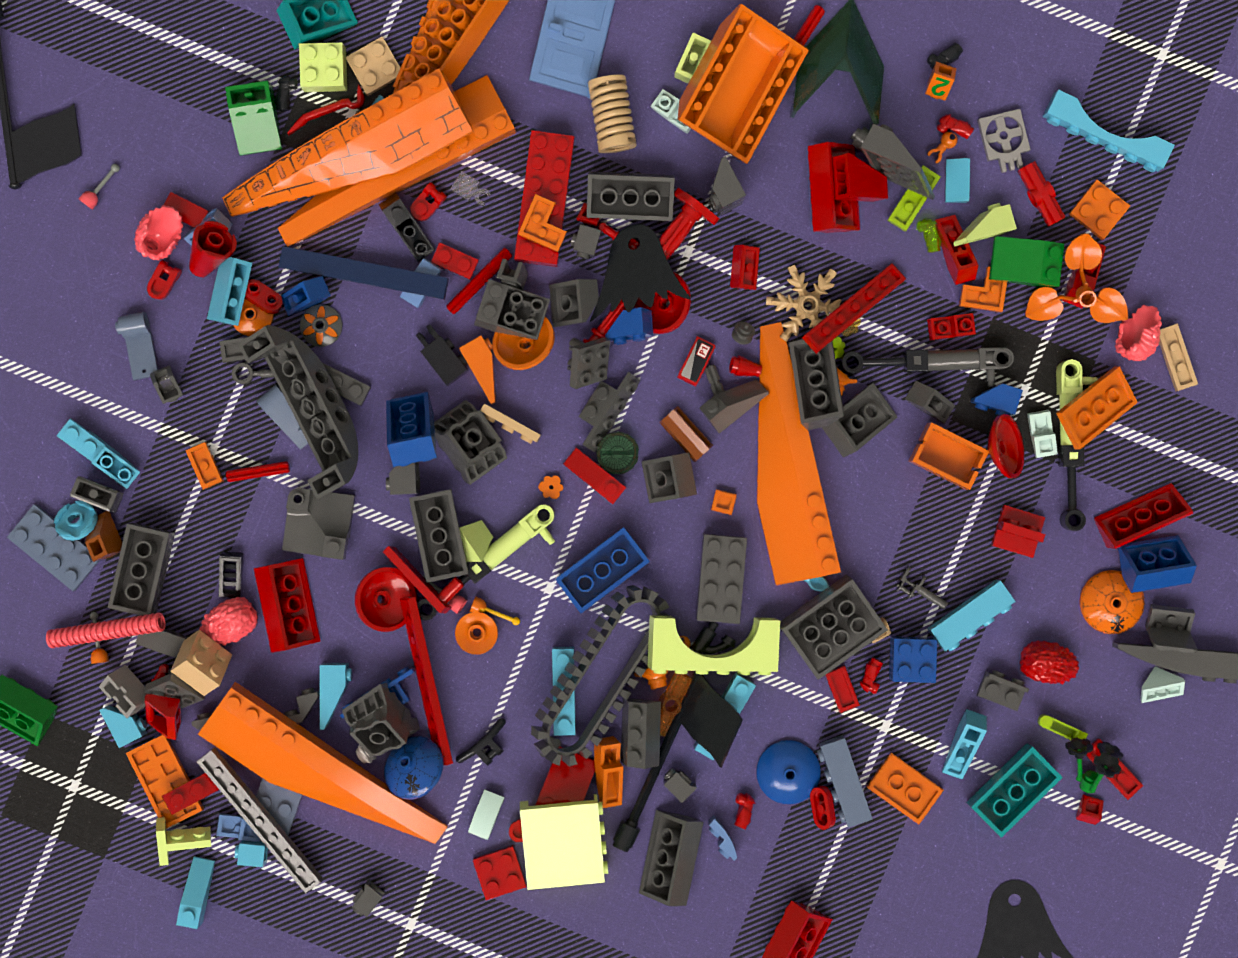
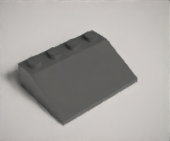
(894, 161)
(832, 626)

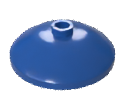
(785, 757)

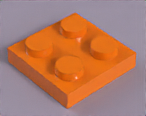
(1099, 209)

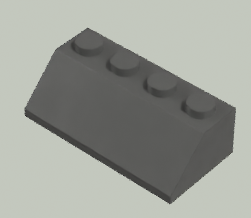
(630, 196)
(816, 385)
(438, 535)
(671, 858)

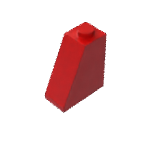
(857, 180)

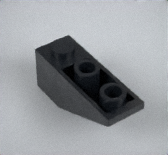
(406, 227)

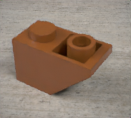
(104, 539)

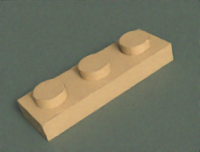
(1177, 358)
(509, 424)

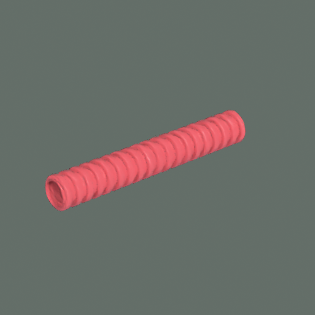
(105, 630)

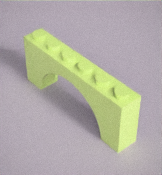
(755, 654)

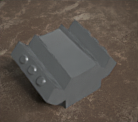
(469, 441)
(380, 721)

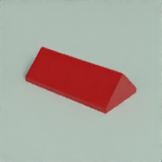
(1142, 516)

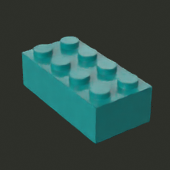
(1014, 790)

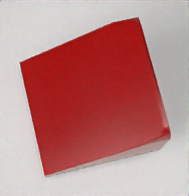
(1090, 810)

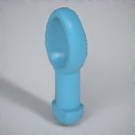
(818, 584)

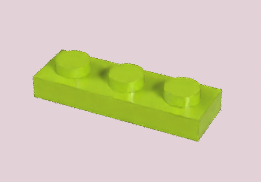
(911, 203)

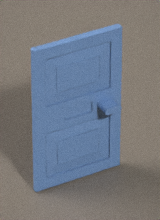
(571, 44)

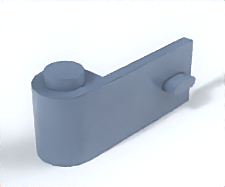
(139, 344)
(278, 410)

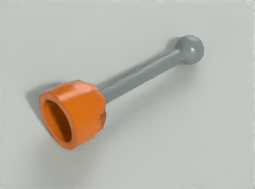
(98, 655)

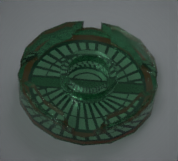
(617, 453)

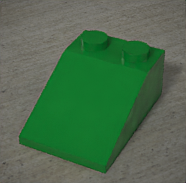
(1026, 261)

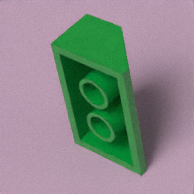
(24, 711)

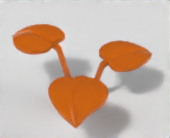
(1106, 308)

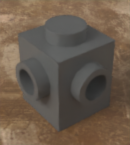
(585, 241)

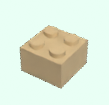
(201, 663)

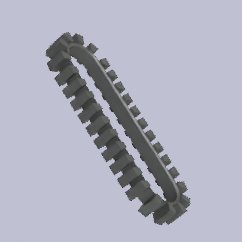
(545, 746)

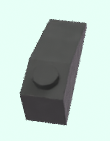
(732, 404)

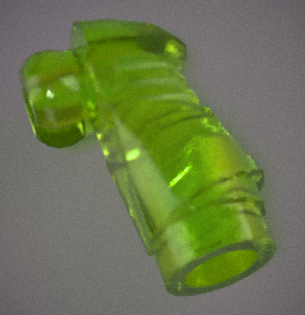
(930, 234)

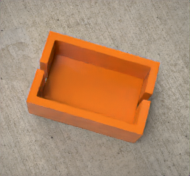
(948, 456)

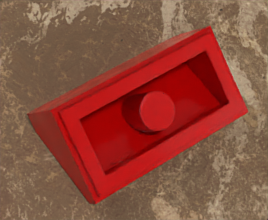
(744, 267)

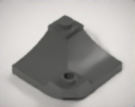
(318, 525)

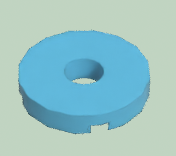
(82, 527)

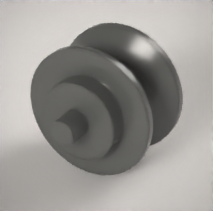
(743, 333)

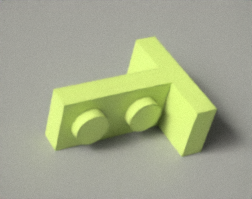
(179, 839)

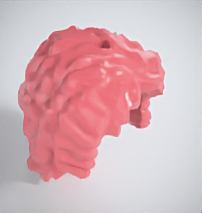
(158, 232)
(1139, 334)
(230, 621)

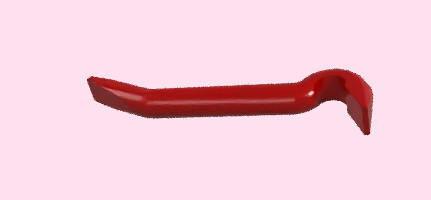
(328, 109)

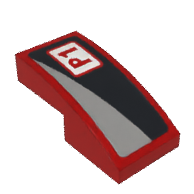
(696, 361)

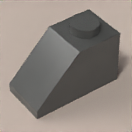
(930, 401)

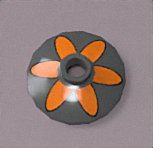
(332, 325)

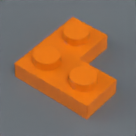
(536, 226)
(987, 298)

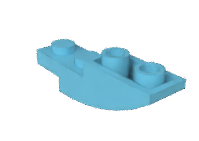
(99, 453)

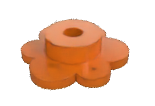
(557, 487)

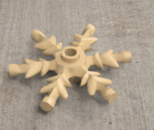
(804, 296)

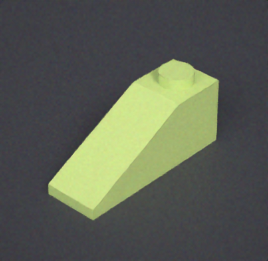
(988, 224)

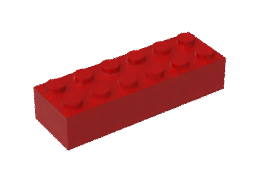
(548, 177)

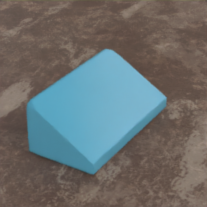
(957, 180)

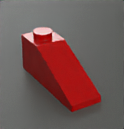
(959, 259)
(594, 476)

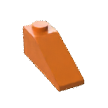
(481, 362)

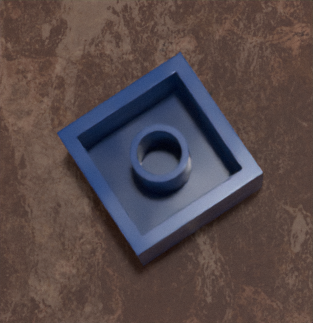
(913, 659)

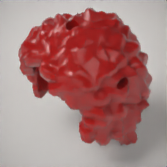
(1048, 662)

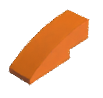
(609, 772)

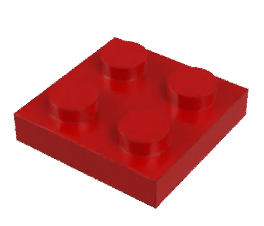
(499, 872)

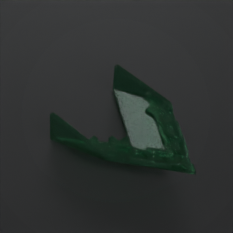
(842, 47)

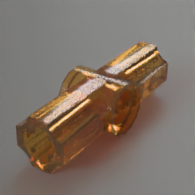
(675, 691)

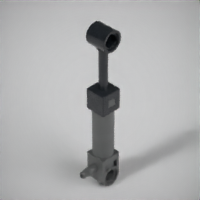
(938, 360)

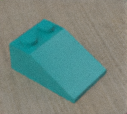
(314, 19)

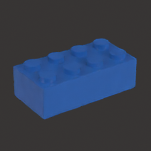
(410, 429)
(602, 570)

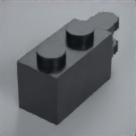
(442, 357)

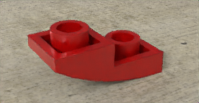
(951, 326)

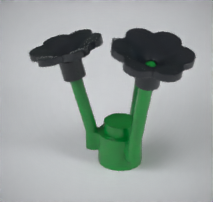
(1105, 764)

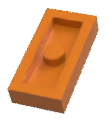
(204, 465)

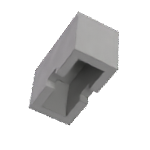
(125, 690)

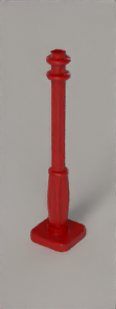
(670, 241)

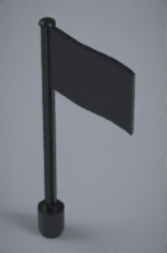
(39, 144)
(709, 722)

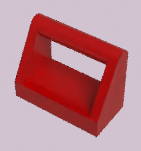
(169, 708)

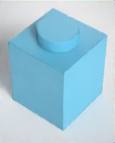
(251, 853)

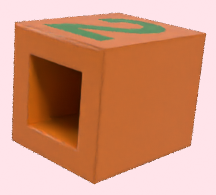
(940, 81)

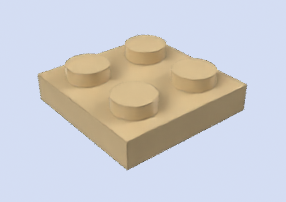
(374, 66)

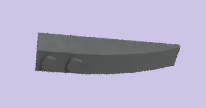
(1203, 663)

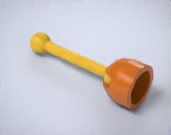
(479, 605)

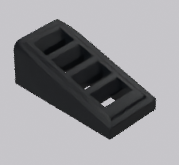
(238, 558)

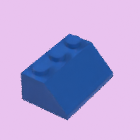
(1156, 564)

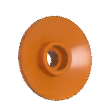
(249, 326)
(476, 644)

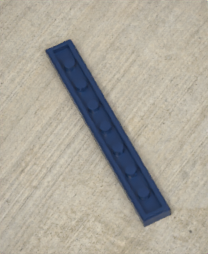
(363, 273)

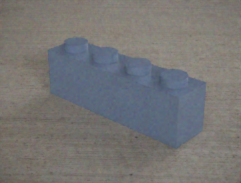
(845, 781)

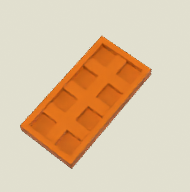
(159, 773)

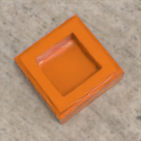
(723, 502)

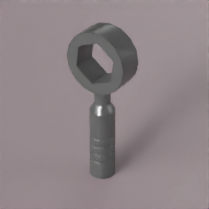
(263, 373)

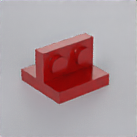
(1018, 531)

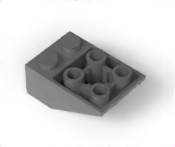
(511, 311)

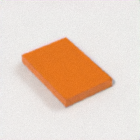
(904, 788)

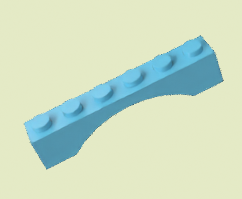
(1068, 112)

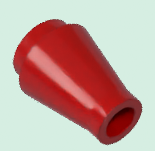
(744, 367)

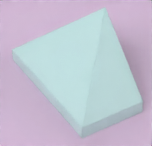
(1161, 685)

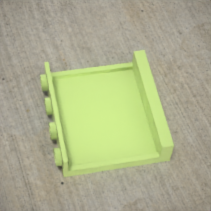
(563, 844)

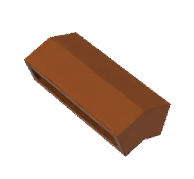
(686, 433)

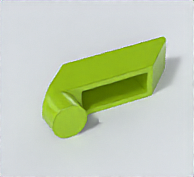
(1060, 727)

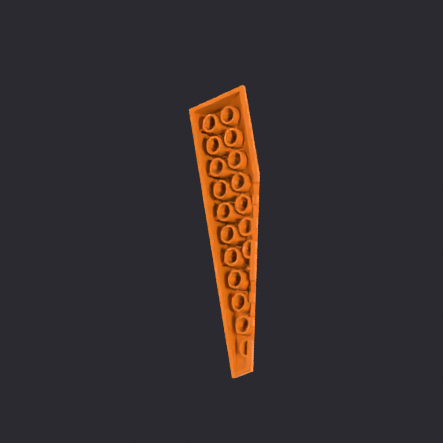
(489, 125)
(307, 765)

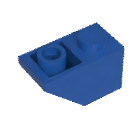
(631, 325)
(999, 398)

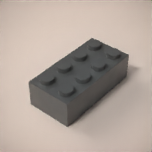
(141, 569)
(721, 578)

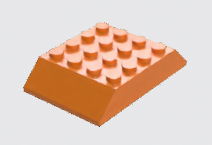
(740, 82)

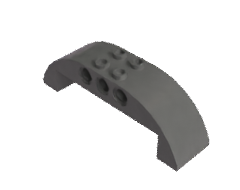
(312, 401)

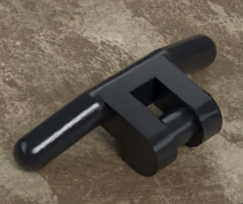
(478, 747)

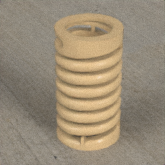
(616, 112)

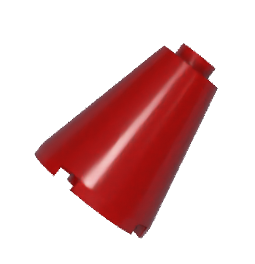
(210, 245)

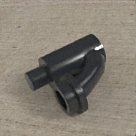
(706, 636)

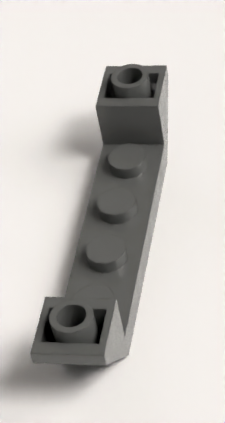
(305, 703)

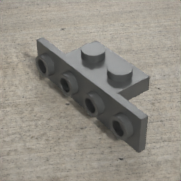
(605, 407)

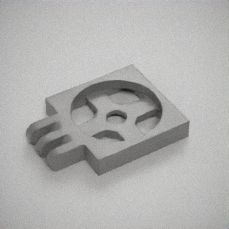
(1008, 156)

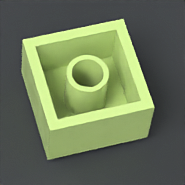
(323, 67)

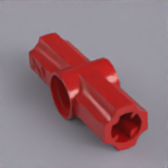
(1041, 193)

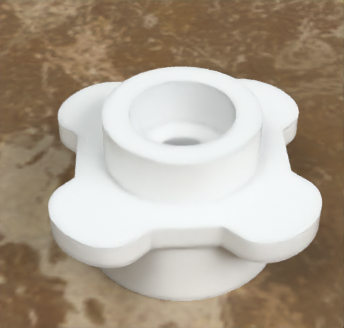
(363, 756)

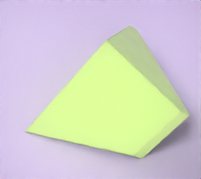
(475, 541)

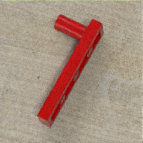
(438, 600)

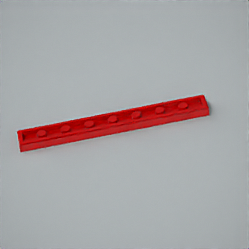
(425, 676)

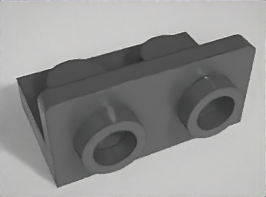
(1002, 691)

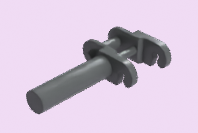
(920, 590)

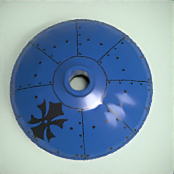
(420, 773)

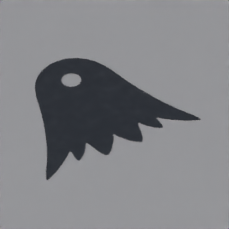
(636, 272)
(1019, 929)

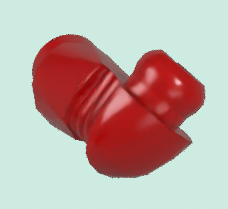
(958, 126)
(871, 671)
(744, 813)

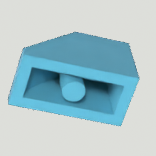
(123, 729)

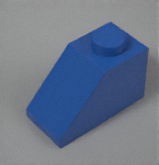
(305, 295)

